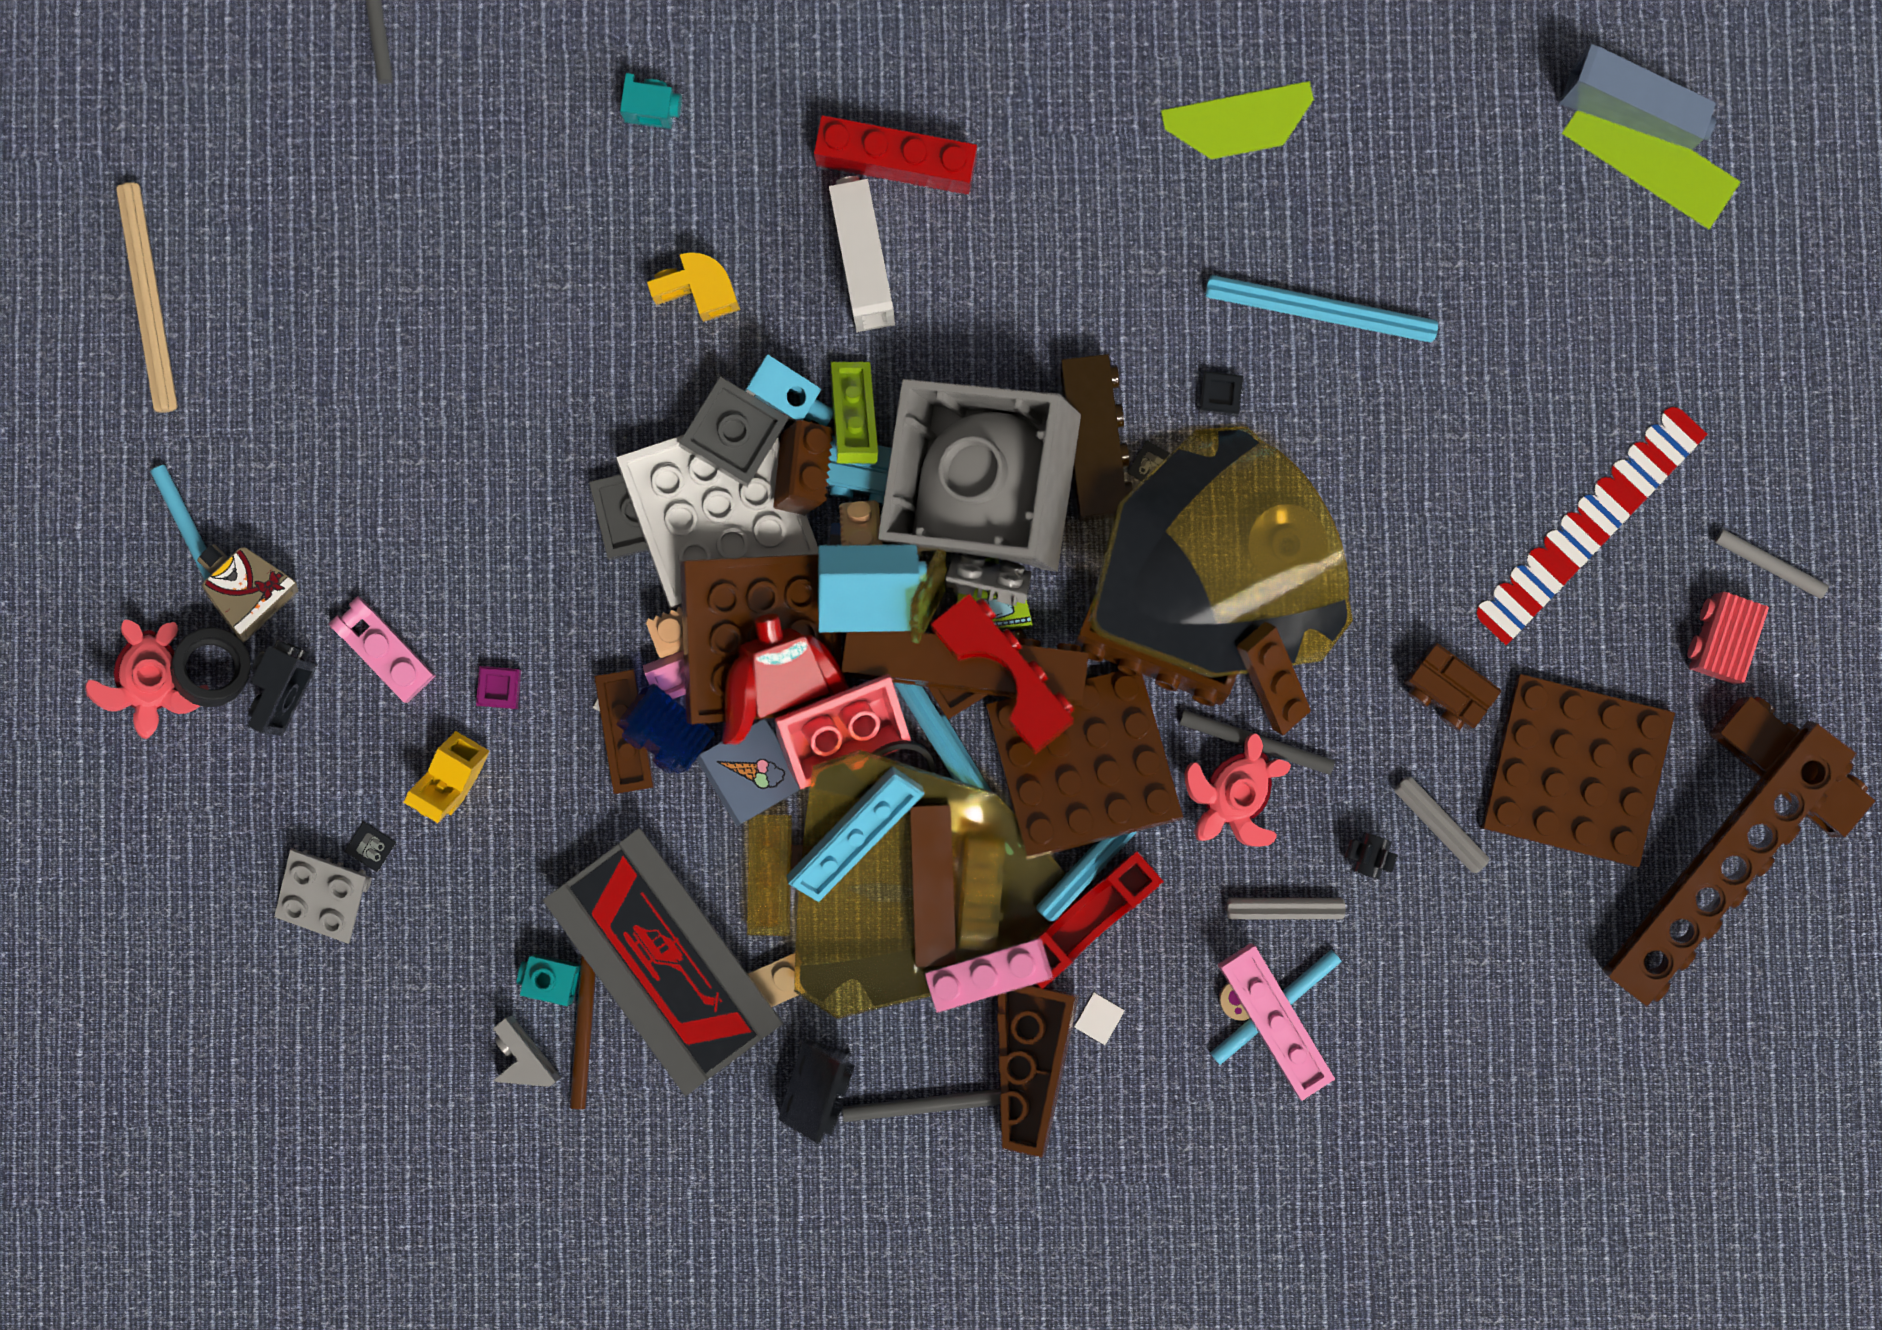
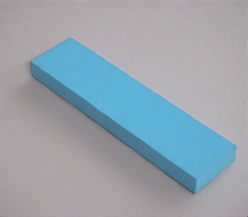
(855, 834)

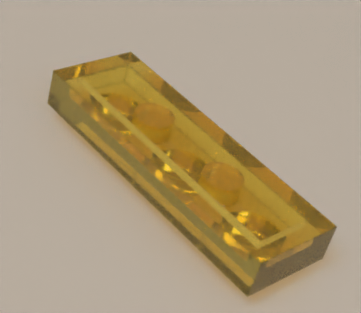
(767, 875)

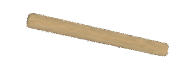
(146, 297)

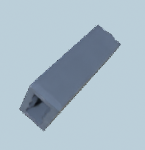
(1637, 99)

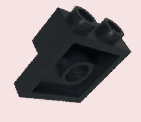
(284, 676)

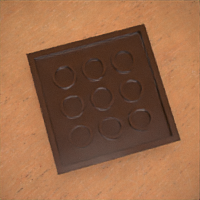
(720, 613)
(1578, 770)
(1096, 776)

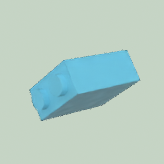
(867, 587)

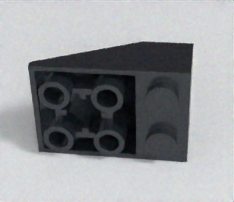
(813, 1088)

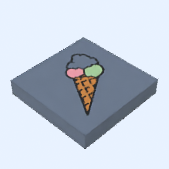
(749, 774)

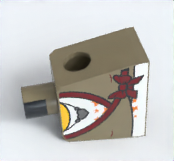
(244, 588)

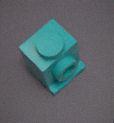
(649, 103)

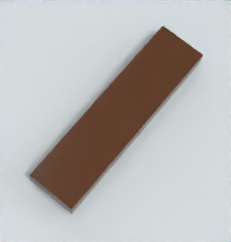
(932, 885)

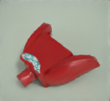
(775, 675)

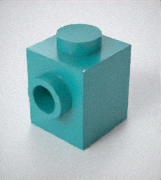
(548, 979)

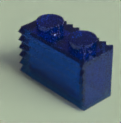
(662, 728)

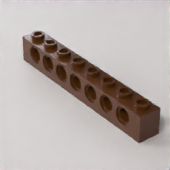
(1730, 839)

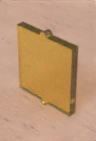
(927, 596)

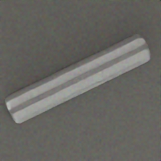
(1441, 824)
(1285, 908)

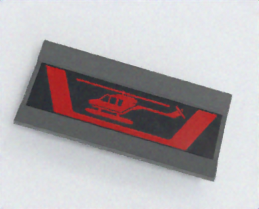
(662, 962)

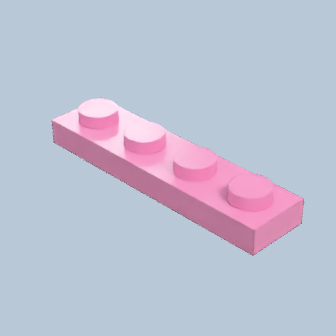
(1276, 1021)

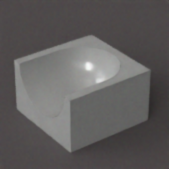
(980, 472)

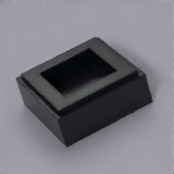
(1220, 393)

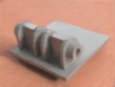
(973, 571)
(321, 895)

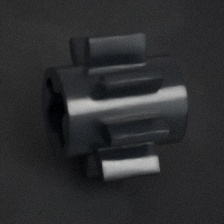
(1371, 855)

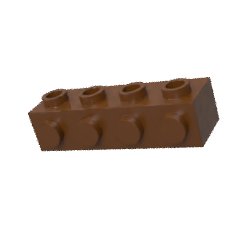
(1166, 675)

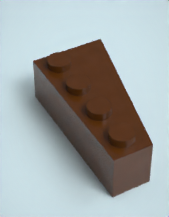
(1033, 1052)

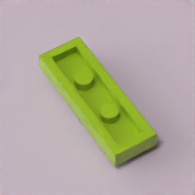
(853, 413)

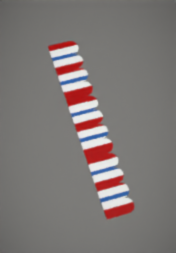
(1589, 531)

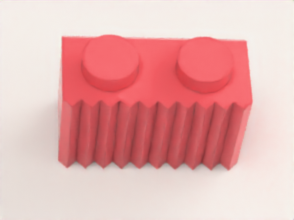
(1727, 637)

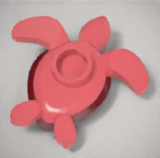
(143, 678)
(1236, 793)

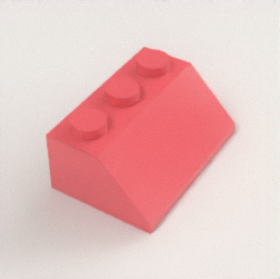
(841, 725)

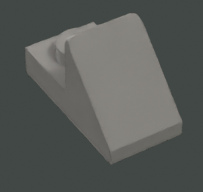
(532, 1065)

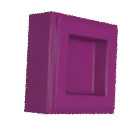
(498, 687)

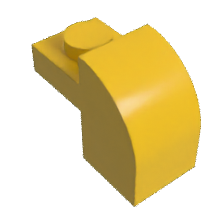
(703, 279)
(448, 777)

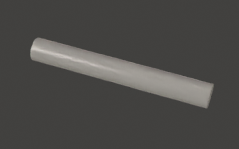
(1771, 563)

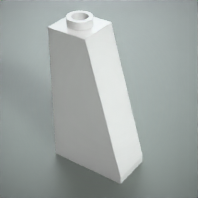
(862, 254)

